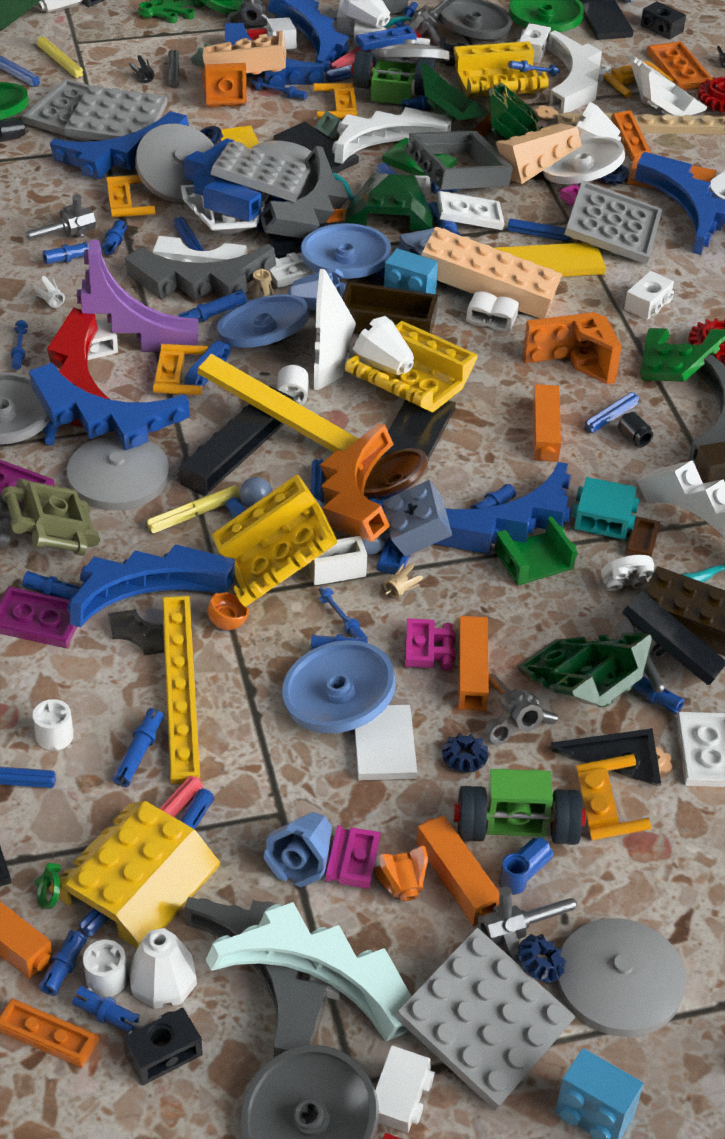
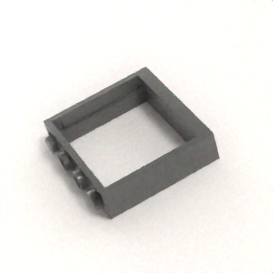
(493, 168)

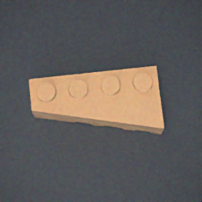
(259, 55)
(538, 150)

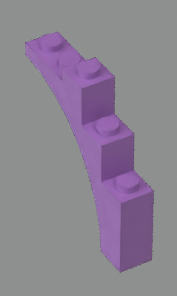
(104, 296)

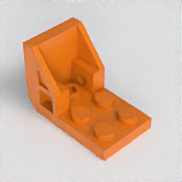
(224, 84)
(581, 337)

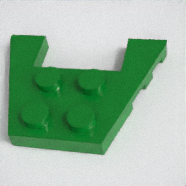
(675, 361)

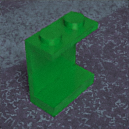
(539, 556)

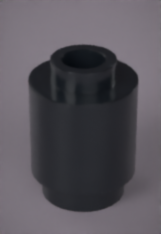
(11, 129)
(635, 429)

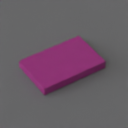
(35, 617)

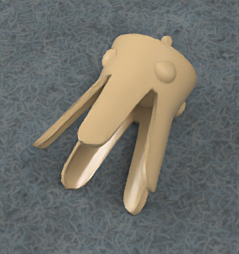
(261, 279)
(399, 583)

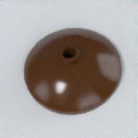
(395, 473)

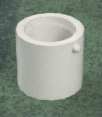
(294, 382)
(53, 724)
(105, 968)

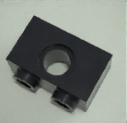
(663, 20)
(154, 1061)

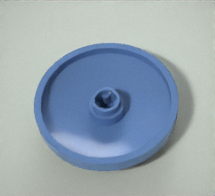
(346, 247)
(263, 320)
(339, 686)

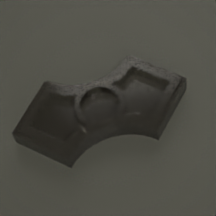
(131, 627)

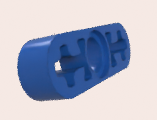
(220, 350)

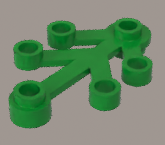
(157, 8)

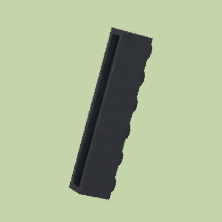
(228, 449)

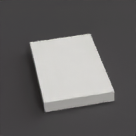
(470, 210)
(387, 746)
(702, 748)

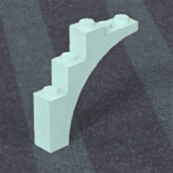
(325, 954)

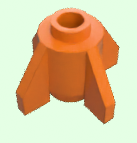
(403, 873)

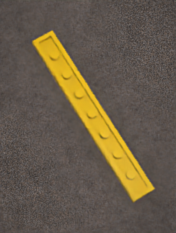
(275, 404)
(180, 689)

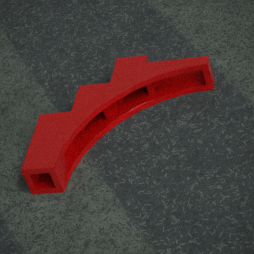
(71, 350)

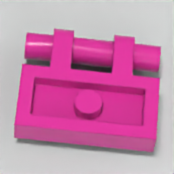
(420, 644)

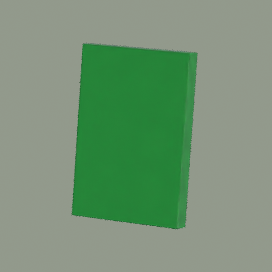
(400, 159)

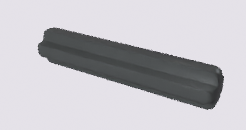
(173, 68)

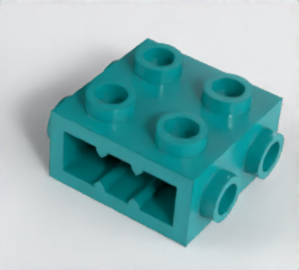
(605, 508)

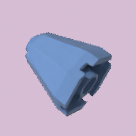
(308, 286)
(299, 849)

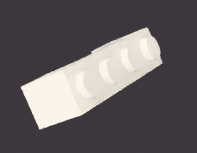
(174, 249)

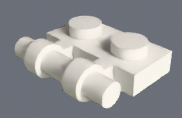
(289, 269)

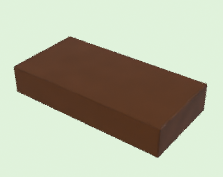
(642, 537)

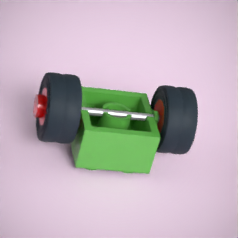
(388, 79)
(519, 806)

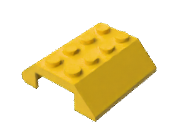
(487, 66)
(437, 370)
(274, 539)
(140, 870)

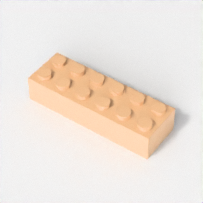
(486, 269)

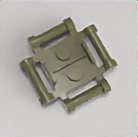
(52, 513)

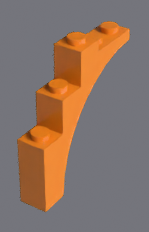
(345, 484)

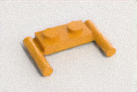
(624, 76)
(343, 97)
(120, 197)
(171, 367)
(600, 801)

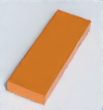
(630, 134)
(47, 1033)

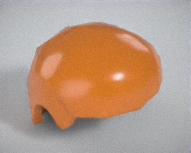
(227, 611)

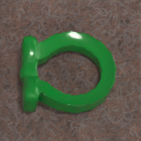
(44, 881)

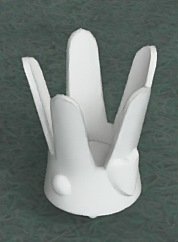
(54, 296)

